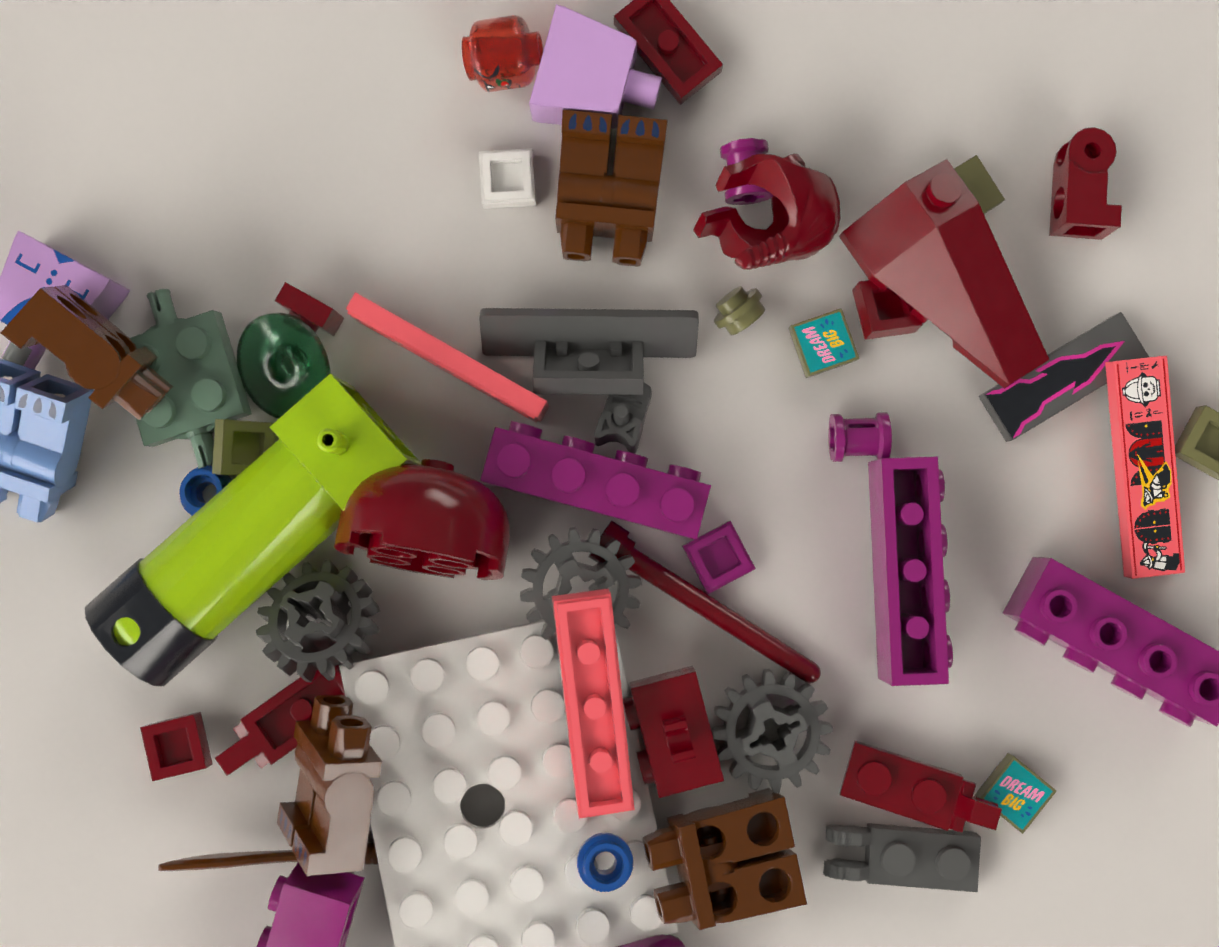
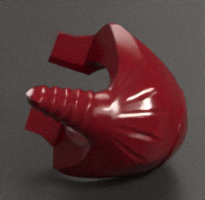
(802, 208)

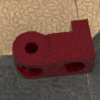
(1081, 187)

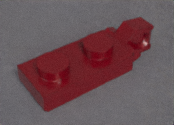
(270, 728)
(915, 790)

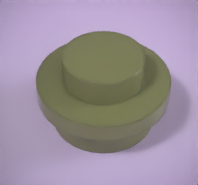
(739, 310)

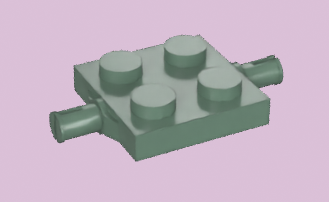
(204, 376)

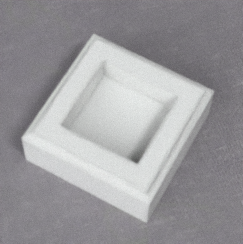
(507, 178)

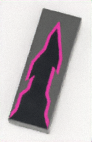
(1064, 379)

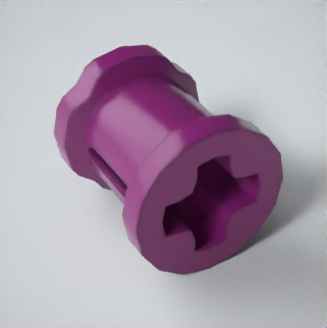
(735, 152)
(859, 436)

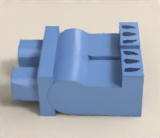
(39, 437)

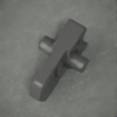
(623, 419)

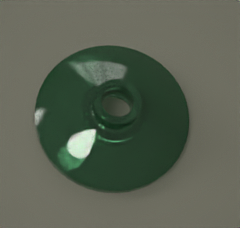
(266, 360)

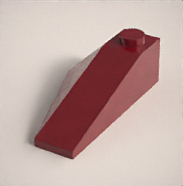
(943, 260)

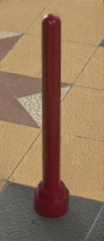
(709, 607)

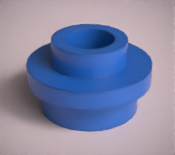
(194, 484)
(617, 874)

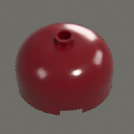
(426, 522)

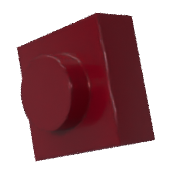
(309, 309)
(883, 312)
(176, 746)

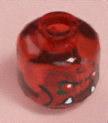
(501, 53)

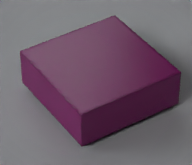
(718, 557)

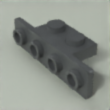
(588, 347)

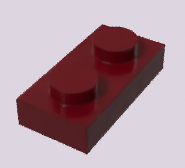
(669, 46)

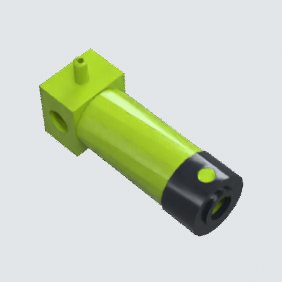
(246, 535)

